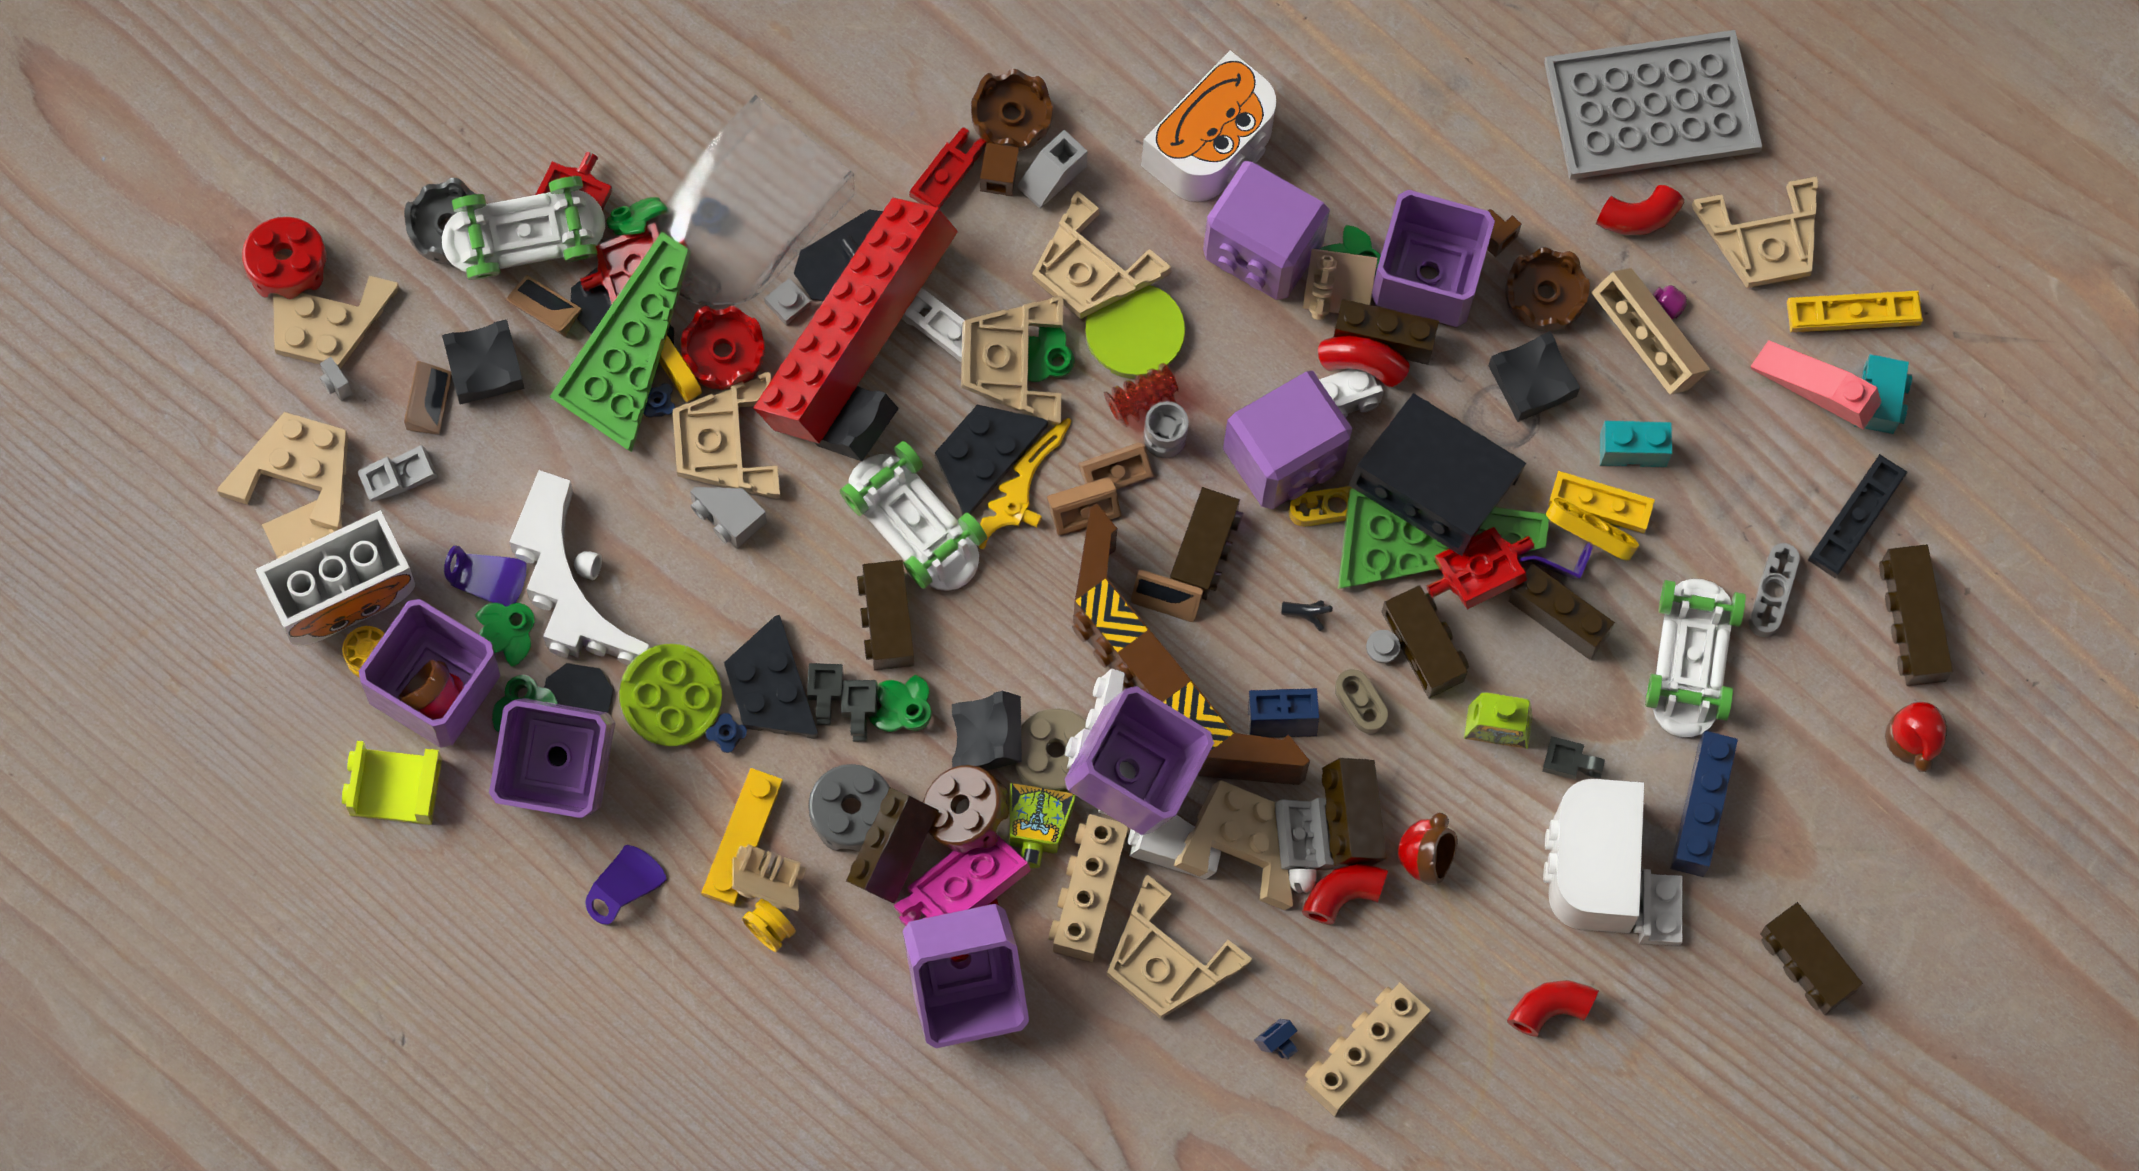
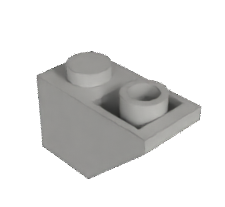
(1053, 169)
(730, 511)

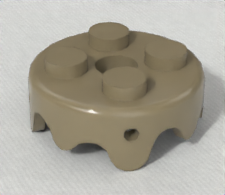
(1037, 733)

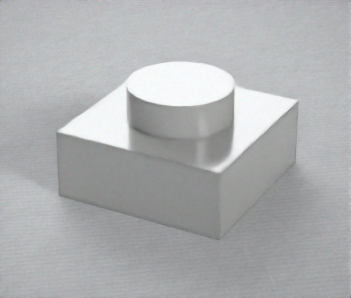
(787, 301)
(334, 380)

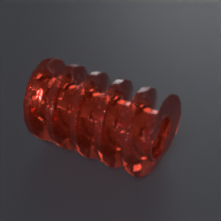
(1141, 393)

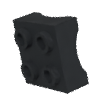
(483, 362)
(1534, 377)
(859, 423)
(988, 731)

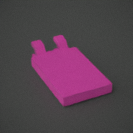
(963, 882)

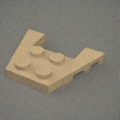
(1770, 247)
(1085, 274)
(323, 328)
(997, 357)
(711, 443)
(301, 454)
(1244, 828)
(1159, 969)

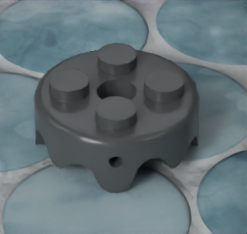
(427, 212)
(826, 815)

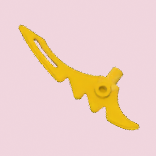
(1014, 506)

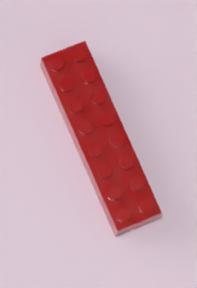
(855, 320)

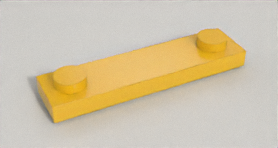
(1854, 311)
(743, 829)

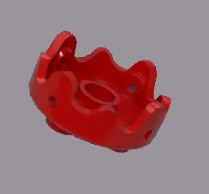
(288, 276)
(716, 327)

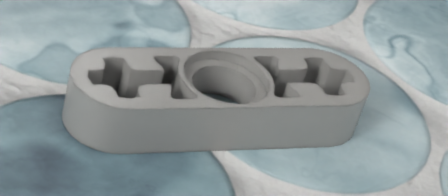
(1759, 608)

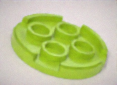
(1136, 332)
(670, 694)

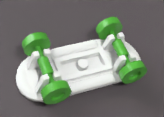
(523, 229)
(914, 521)
(1693, 656)

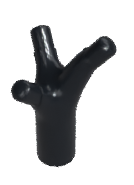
(1306, 611)

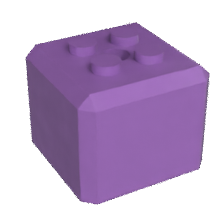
(1264, 230)
(1435, 235)
(1288, 440)
(409, 643)
(1160, 746)
(522, 764)
(971, 996)

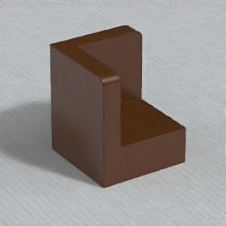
(999, 169)
(1502, 233)

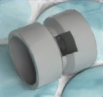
(1170, 423)

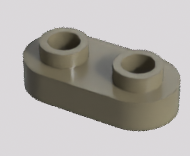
(1362, 702)

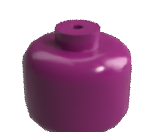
(1671, 300)

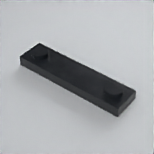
(1857, 516)

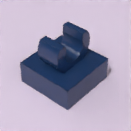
(1277, 1039)

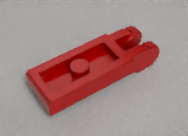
(946, 171)

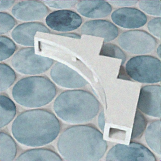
(574, 620)
(1168, 840)

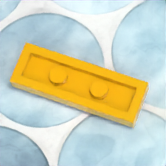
(1604, 501)

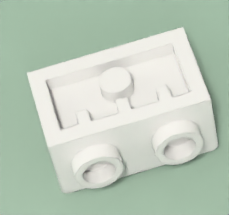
(1353, 391)
(1660, 909)

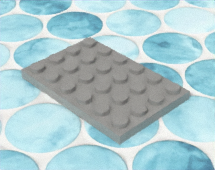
(1652, 104)

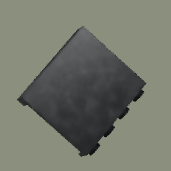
(1436, 473)

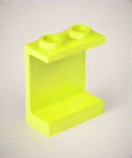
(392, 785)

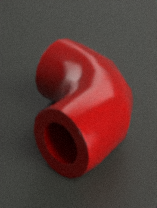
(1643, 216)
(1363, 355)
(1340, 887)
(1551, 1000)

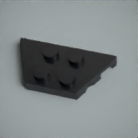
(984, 451)
(769, 684)

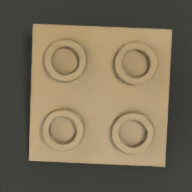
(1337, 277)
(293, 530)
(758, 881)

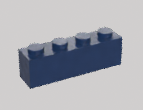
(1704, 804)

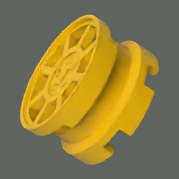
(359, 646)
(768, 925)

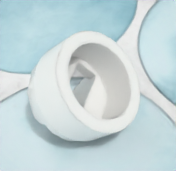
(588, 564)
(1302, 879)

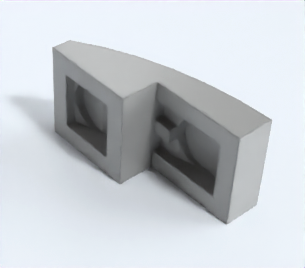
(397, 475)

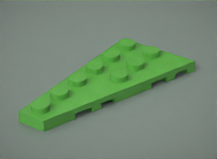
(619, 361)
(1387, 547)

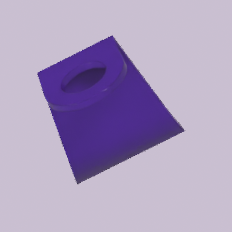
(1578, 570)
(486, 576)
(623, 881)

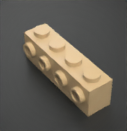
(1650, 331)
(1089, 889)
(1366, 1049)

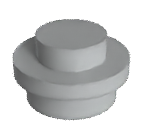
(1383, 646)

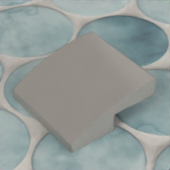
(1304, 835)

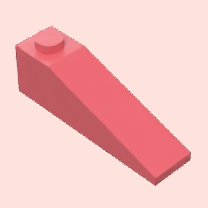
(1819, 383)

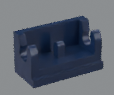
(1283, 712)

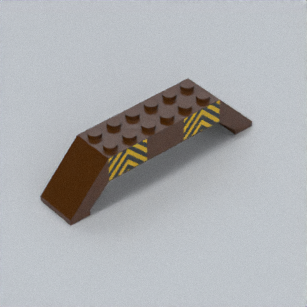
(1130, 647)

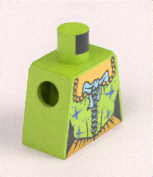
(1499, 720)
(1038, 820)

